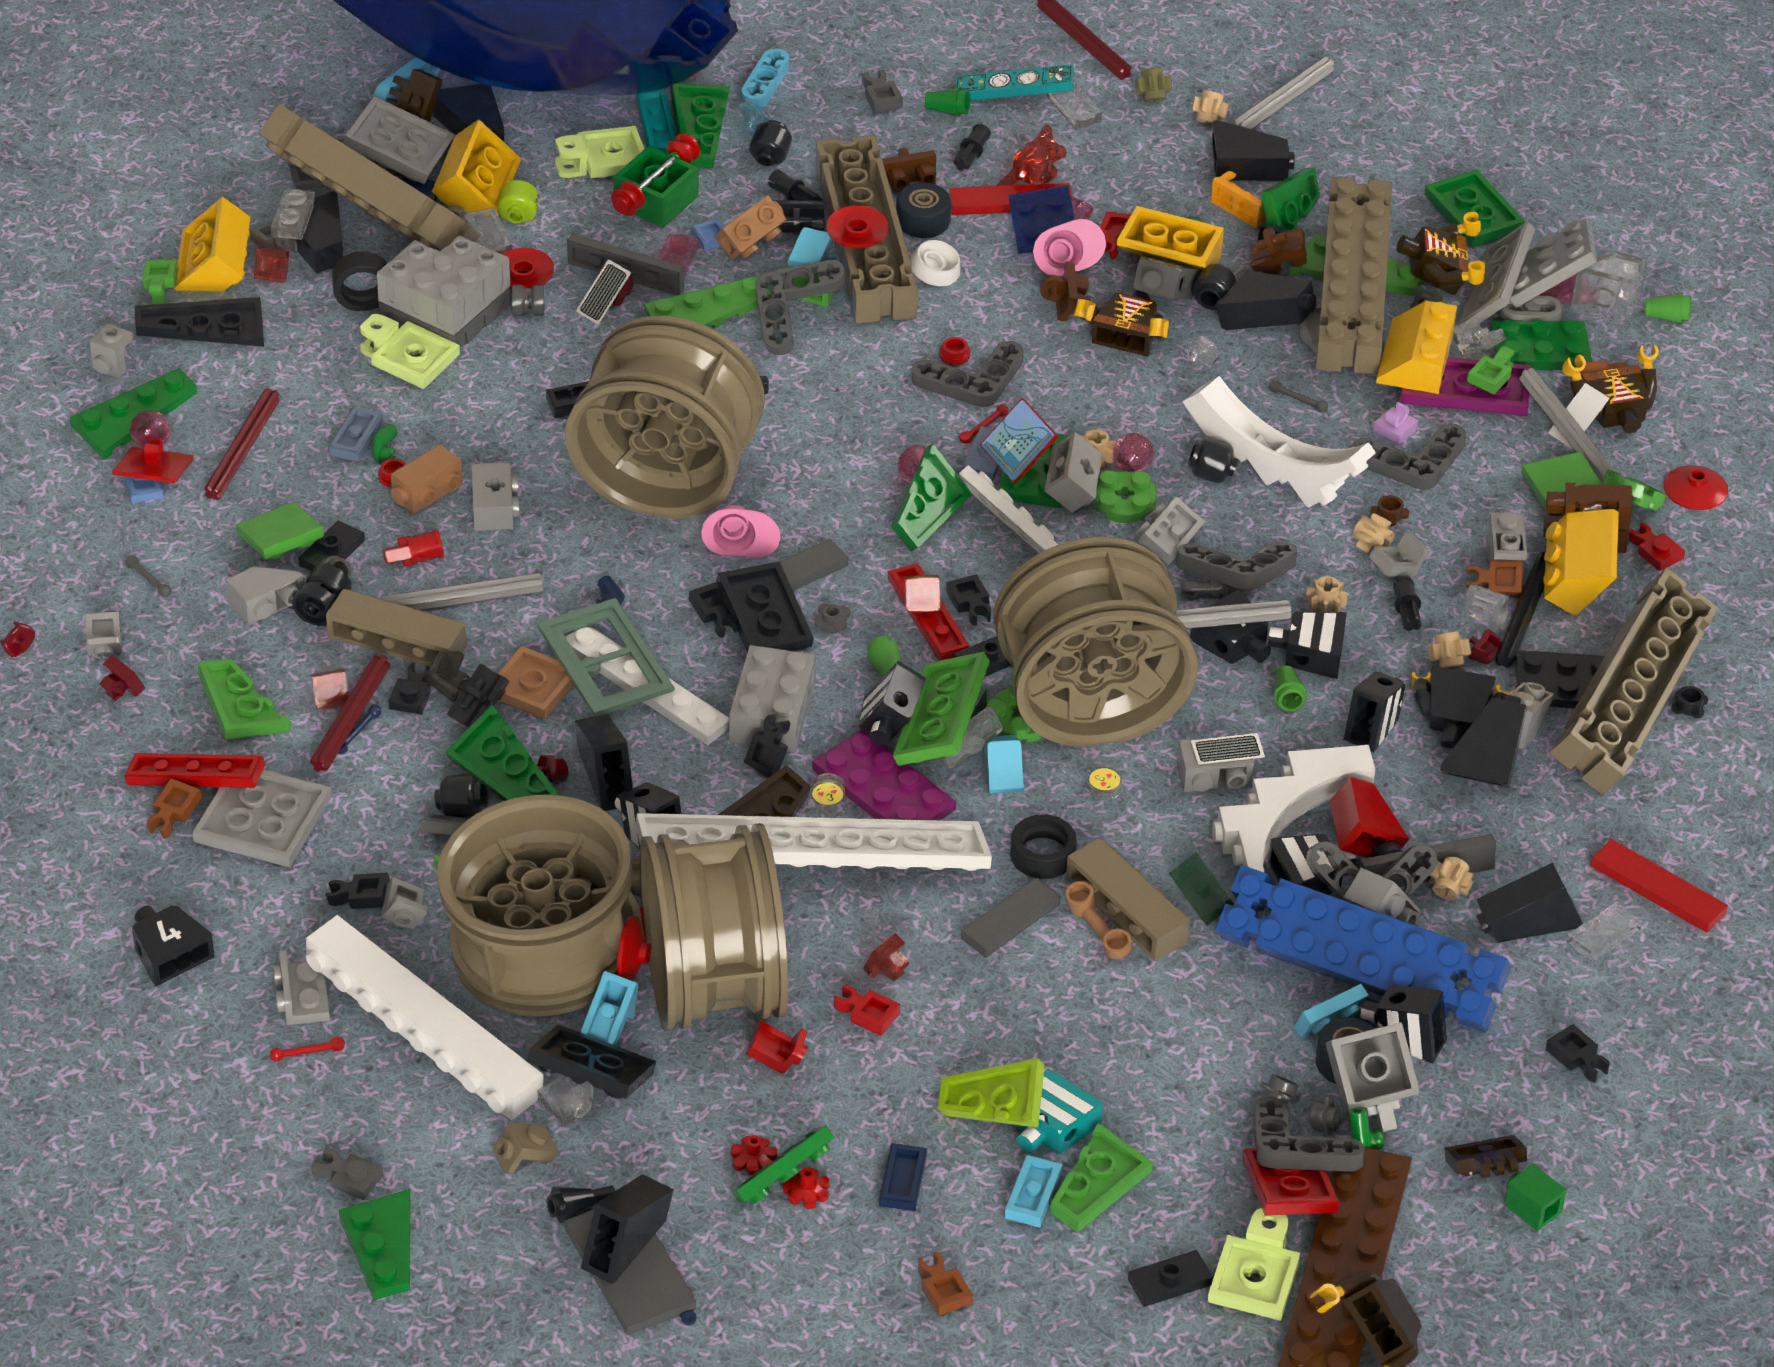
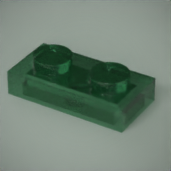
(1201, 888)

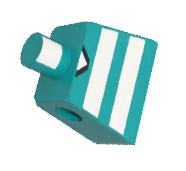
(1064, 1116)

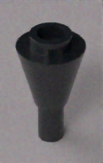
(570, 1202)

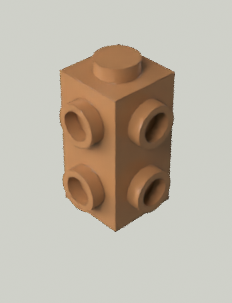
(751, 227)
(426, 479)

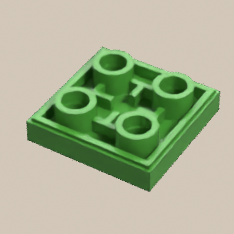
(1553, 473)
(280, 531)

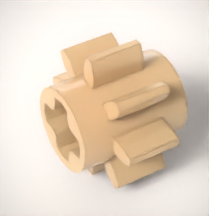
(1209, 107)
(1100, 440)
(1373, 533)
(1326, 595)
(1449, 650)
(1451, 878)

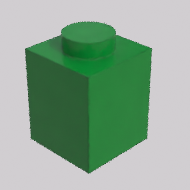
(1534, 1196)

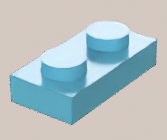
(1341, 1006)
(1033, 1191)

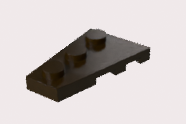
(775, 797)

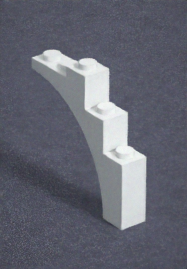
(1309, 469)
(1275, 802)

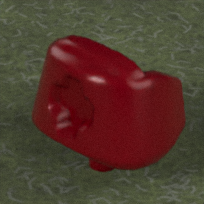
(18, 639)
(1484, 649)
(553, 768)

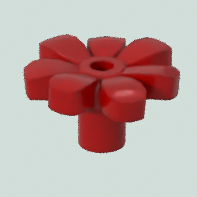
(752, 1154)
(807, 1187)

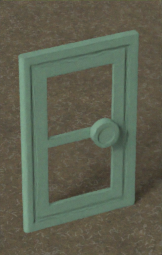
(581, 671)

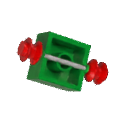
(657, 182)

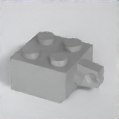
(1374, 1072)

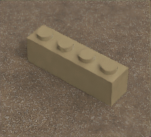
(393, 628)
(1129, 899)

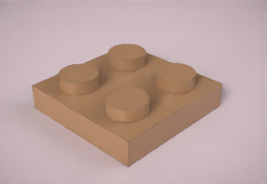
(535, 682)

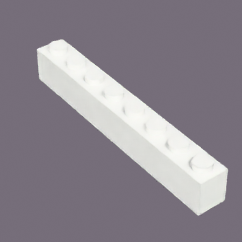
(423, 1017)

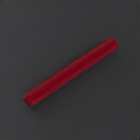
(1085, 38)
(241, 444)
(350, 713)

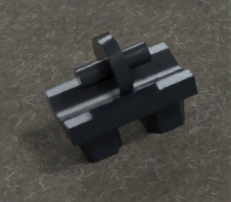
(802, 215)
(478, 695)

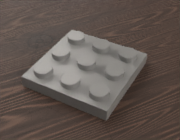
(399, 140)
(1555, 261)
(264, 820)

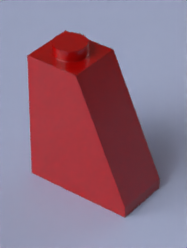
(1363, 818)

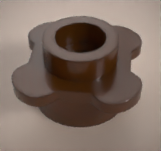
(1390, 508)

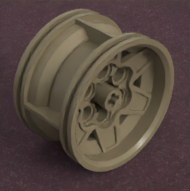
(665, 417)
(1094, 642)
(536, 902)
(714, 926)

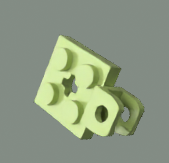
(592, 152)
(397, 346)
(1262, 1254)

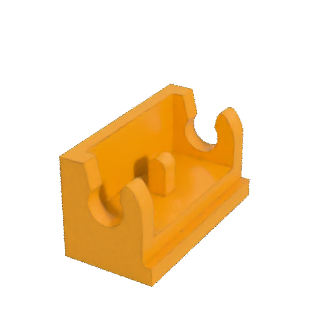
(1237, 201)

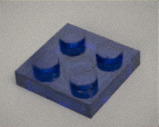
(1037, 212)

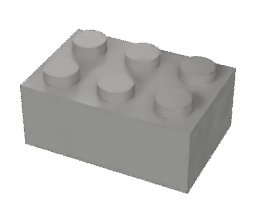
(769, 685)

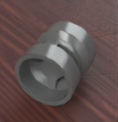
(520, 300)

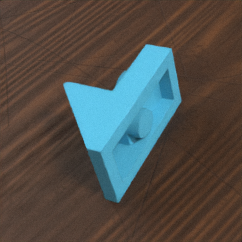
(810, 248)
(1003, 764)
(610, 1008)

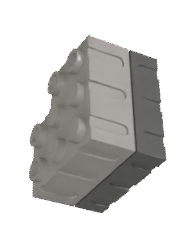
(445, 290)

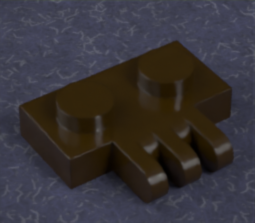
(417, 94)
(1487, 1155)

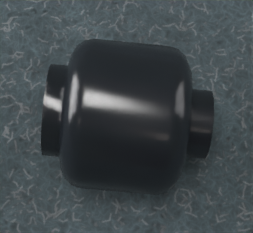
(770, 143)
(1212, 285)
(1212, 460)
(461, 795)

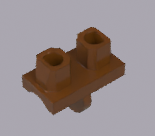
(910, 168)
(1278, 248)
(1065, 290)

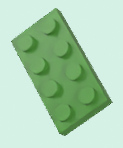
(942, 709)

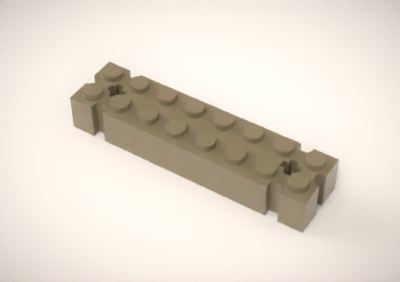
(362, 181)
(877, 275)
(1354, 276)
(1634, 681)

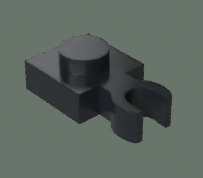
(970, 596)
(711, 607)
(412, 693)
(766, 749)
(362, 892)
(1576, 1049)

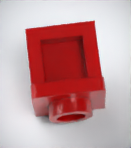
(776, 1048)

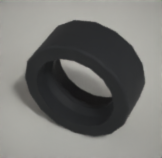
(356, 263)
(1042, 826)

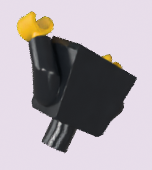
(1453, 700)

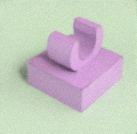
(1396, 423)

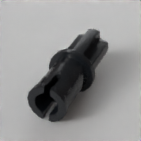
(972, 147)
(791, 188)
(1407, 603)

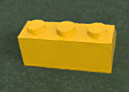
(476, 169)
(1171, 238)
(213, 249)
(1418, 347)
(1580, 558)

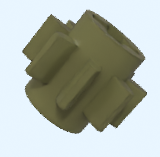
(1153, 85)

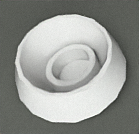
(936, 263)

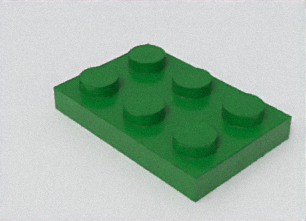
(1474, 194)
(1544, 343)
(1031, 486)

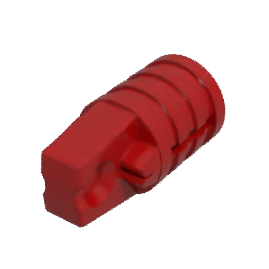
(415, 549)

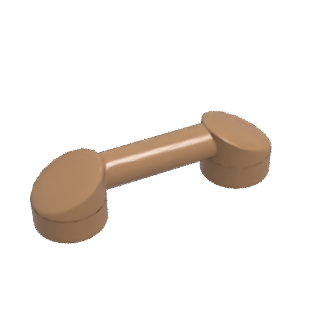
(1082, 904)

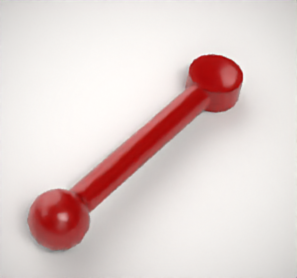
(966, 437)
(335, 1044)

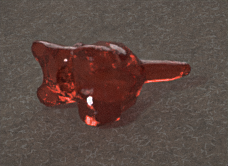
(1036, 160)

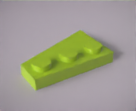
(995, 1094)

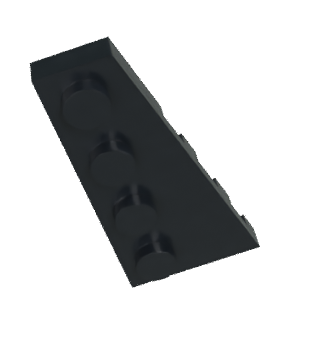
(208, 321)

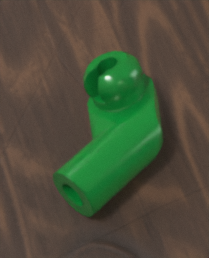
(381, 438)
(1360, 1129)

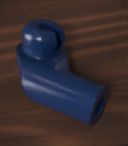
(610, 590)

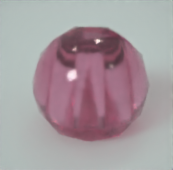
(149, 425)
(1133, 452)
(909, 461)

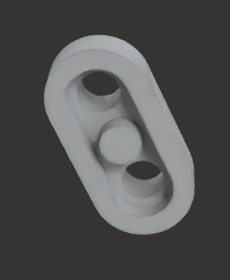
(1538, 308)

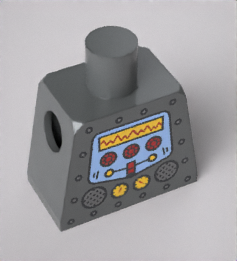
(1164, 277)

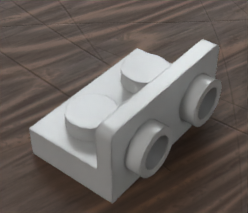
(1171, 528)
(303, 992)

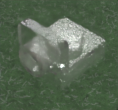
(1474, 339)
(1487, 607)

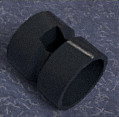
(320, 593)

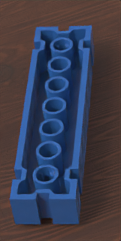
(1360, 945)

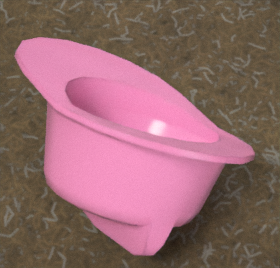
(1072, 242)
(740, 532)

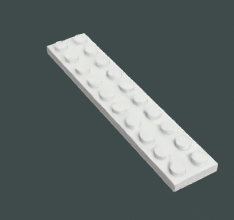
(839, 840)

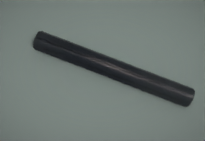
(1522, 614)

